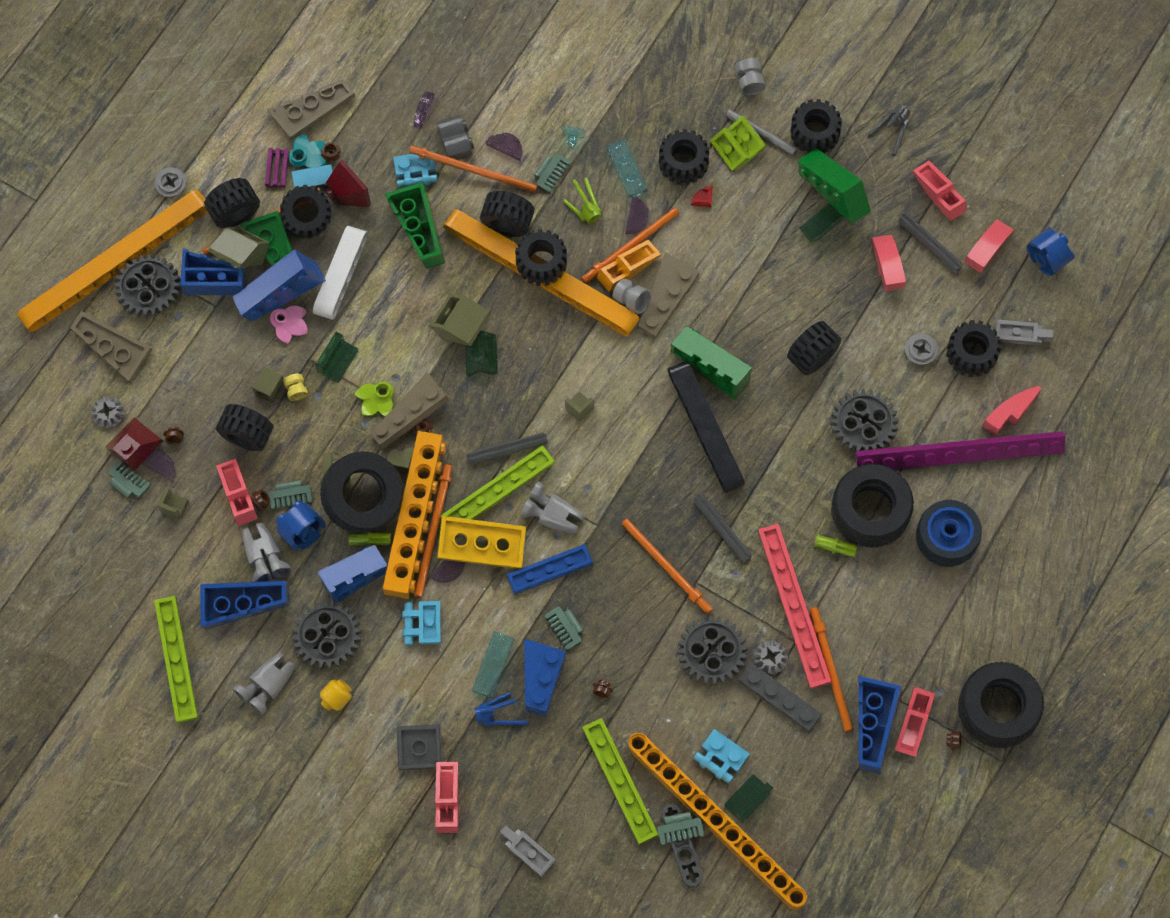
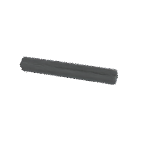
(930, 242)
(507, 448)
(722, 527)

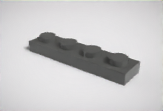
(780, 697)

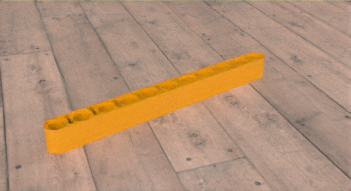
(109, 262)
(566, 288)
(721, 830)

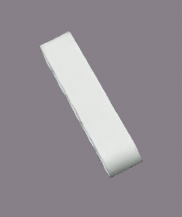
(340, 272)

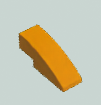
(628, 265)

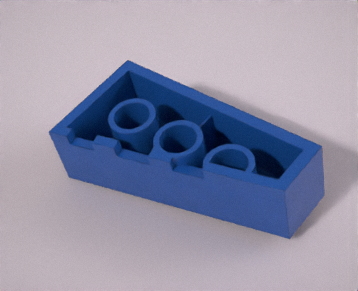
(278, 285)
(236, 601)
(876, 718)

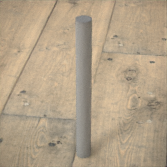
(765, 134)

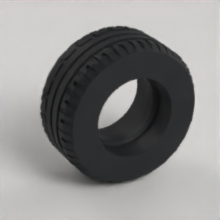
(878, 479)
(388, 482)
(1020, 684)

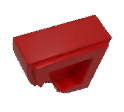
(703, 197)

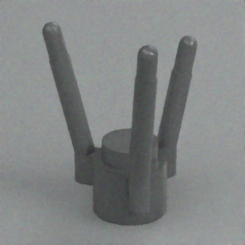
(897, 117)

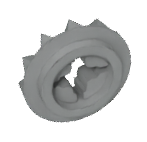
(174, 175)
(917, 341)
(115, 415)
(767, 665)

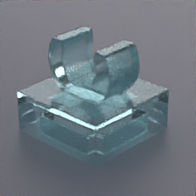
(573, 133)

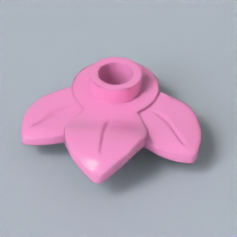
(292, 323)

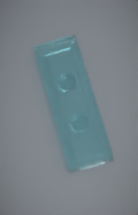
(626, 168)
(493, 664)

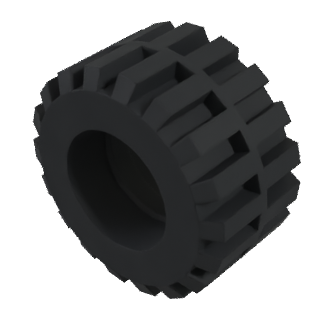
(816, 112)
(683, 142)
(305, 194)
(232, 203)
(507, 213)
(541, 272)
(973, 333)
(814, 348)
(244, 427)

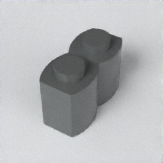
(454, 137)

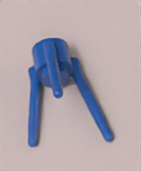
(485, 712)

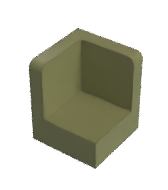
(268, 384)
(579, 406)
(401, 459)
(172, 504)

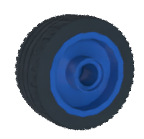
(955, 519)

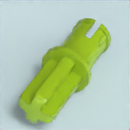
(369, 539)
(835, 545)

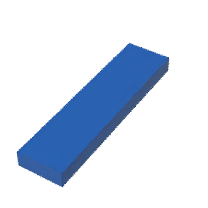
(549, 569)

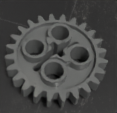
(162, 274)
(873, 406)
(311, 624)
(727, 662)

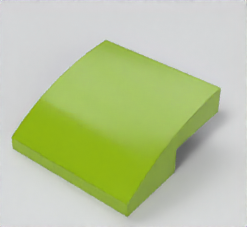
(738, 143)

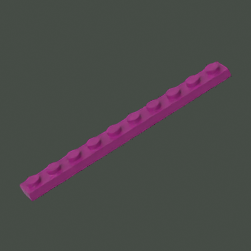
(964, 451)

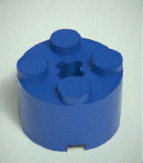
(1050, 251)
(300, 526)

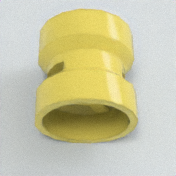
(295, 387)

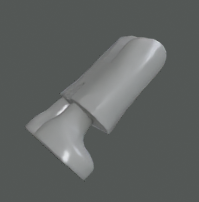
(554, 513)
(264, 551)
(268, 679)

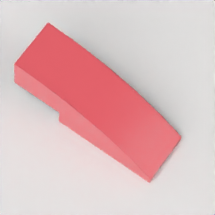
(940, 190)
(988, 246)
(888, 262)
(1011, 410)
(237, 492)
(914, 721)
(447, 797)

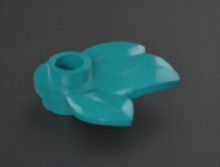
(309, 151)

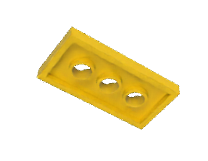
(492, 532)

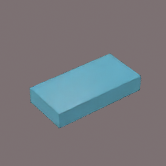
(312, 176)

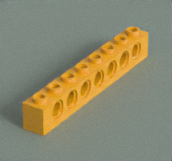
(424, 444)

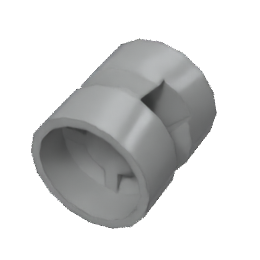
(750, 76)
(632, 296)

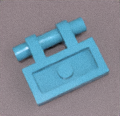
(412, 165)
(429, 623)
(723, 750)

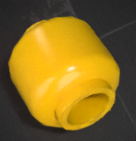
(335, 695)

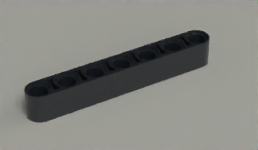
(706, 426)

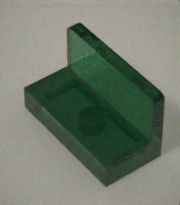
(821, 223)
(482, 355)
(336, 358)
(748, 798)

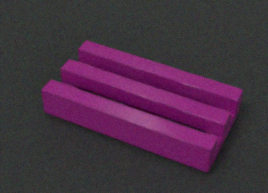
(277, 152)

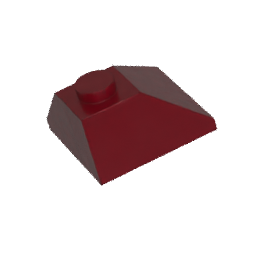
(346, 187)
(134, 444)

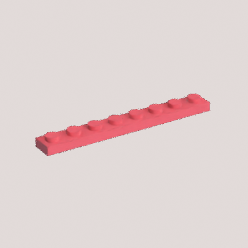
(794, 606)

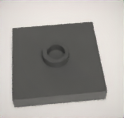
(418, 746)

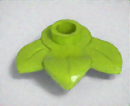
(373, 400)

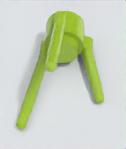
(589, 212)

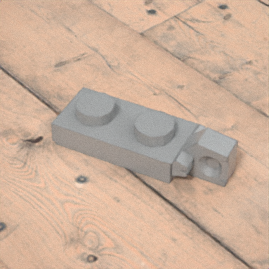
(1022, 332)
(528, 851)

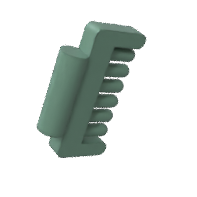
(547, 169)
(123, 483)
(288, 490)
(569, 624)
(680, 822)

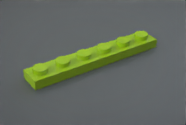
(502, 485)
(176, 659)
(620, 781)

